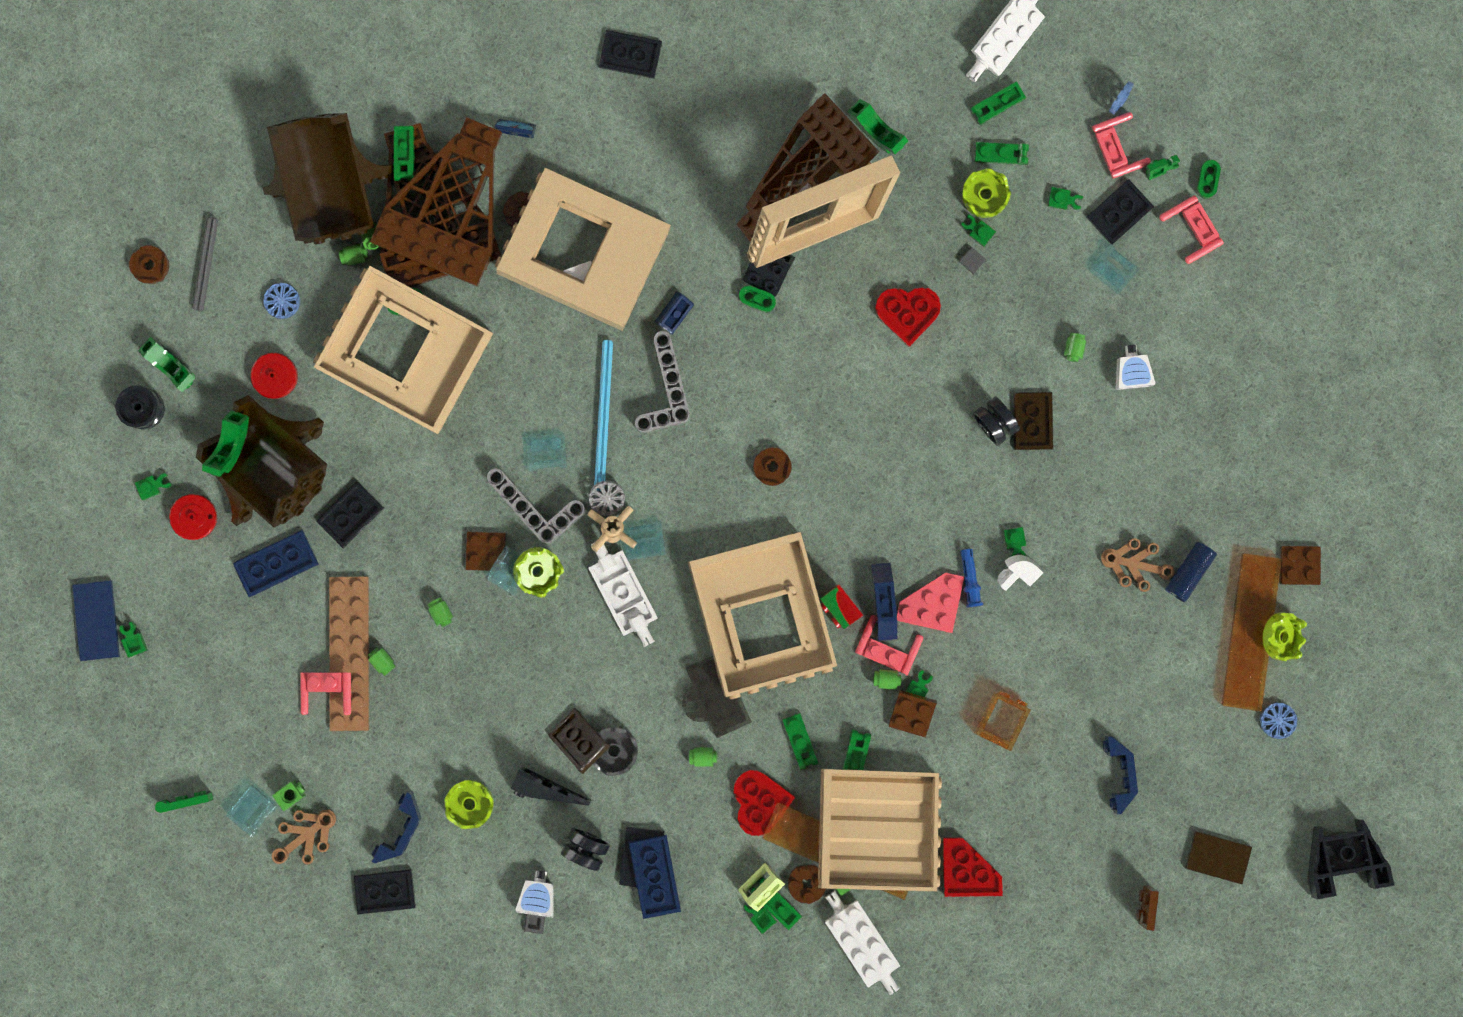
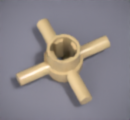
(612, 536)

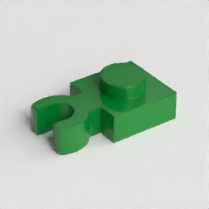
(1160, 167)
(1061, 199)
(980, 232)
(150, 487)
(1015, 540)
(133, 643)
(919, 687)
(762, 919)

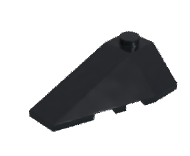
(536, 786)

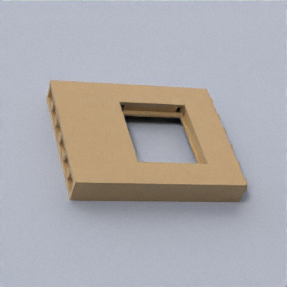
(854, 201)
(618, 266)
(437, 370)
(754, 576)

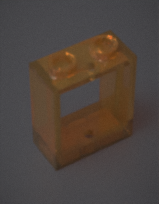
(988, 711)

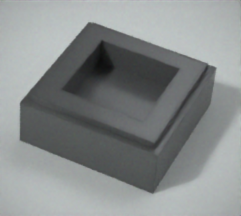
(972, 260)
(534, 924)

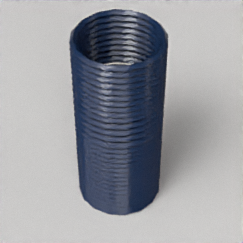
(1187, 576)

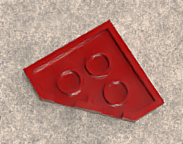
(967, 871)

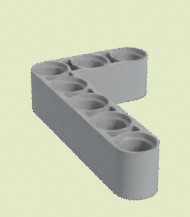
(670, 388)
(531, 510)

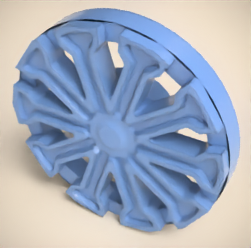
(1121, 98)
(281, 300)
(1278, 720)

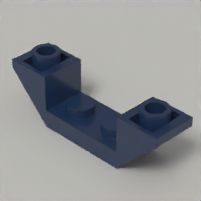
(885, 601)
(1122, 800)
(409, 806)

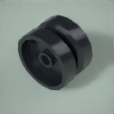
(138, 397)
(996, 421)
(585, 849)

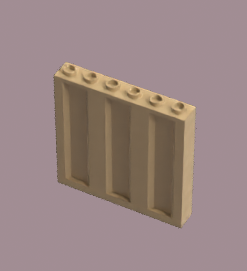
(879, 830)

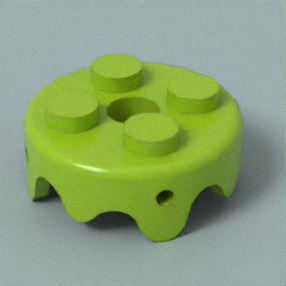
(989, 180)
(547, 578)
(1292, 639)
(459, 814)

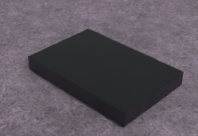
(630, 54)
(1120, 212)
(350, 514)
(627, 875)
(384, 891)

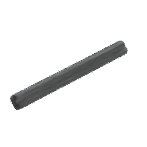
(205, 264)

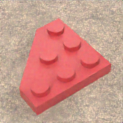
(933, 604)

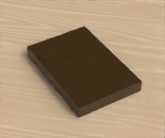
(1035, 418)
(578, 740)
(1218, 857)

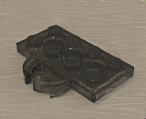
(706, 691)

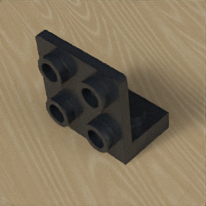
(769, 276)

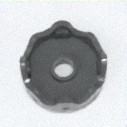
(628, 754)

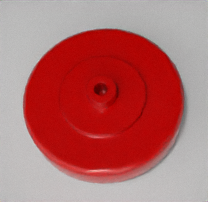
(274, 375)
(193, 517)

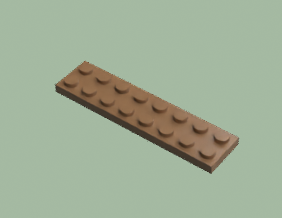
(350, 649)

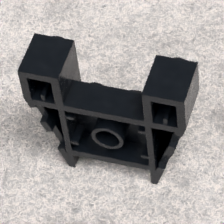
(1345, 855)

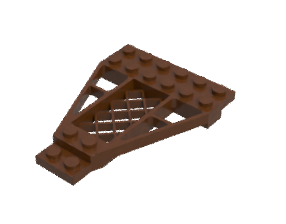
(830, 134)
(432, 245)
(404, 269)

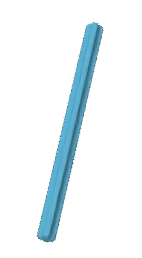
(603, 413)

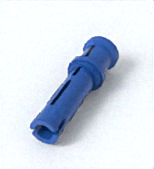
(972, 587)

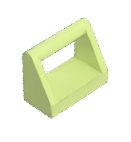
(764, 891)

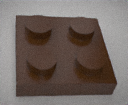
(483, 549)
(1301, 565)
(912, 713)
(1147, 913)

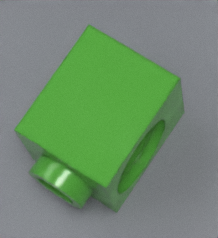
(282, 798)

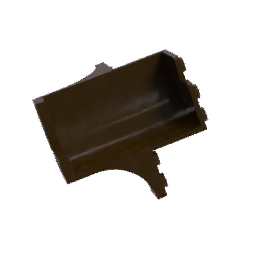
(322, 177)
(275, 467)

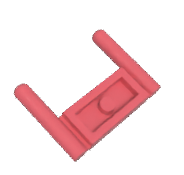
(1112, 148)
(1199, 224)
(884, 654)
(325, 683)

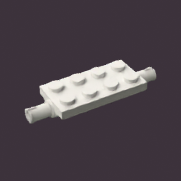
(1005, 37)
(623, 594)
(862, 943)

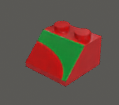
(840, 607)

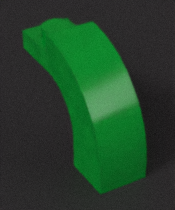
(875, 128)
(167, 363)
(229, 445)

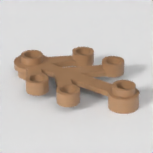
(1134, 564)
(307, 835)

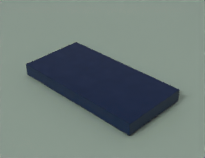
(276, 563)
(96, 620)
(654, 876)

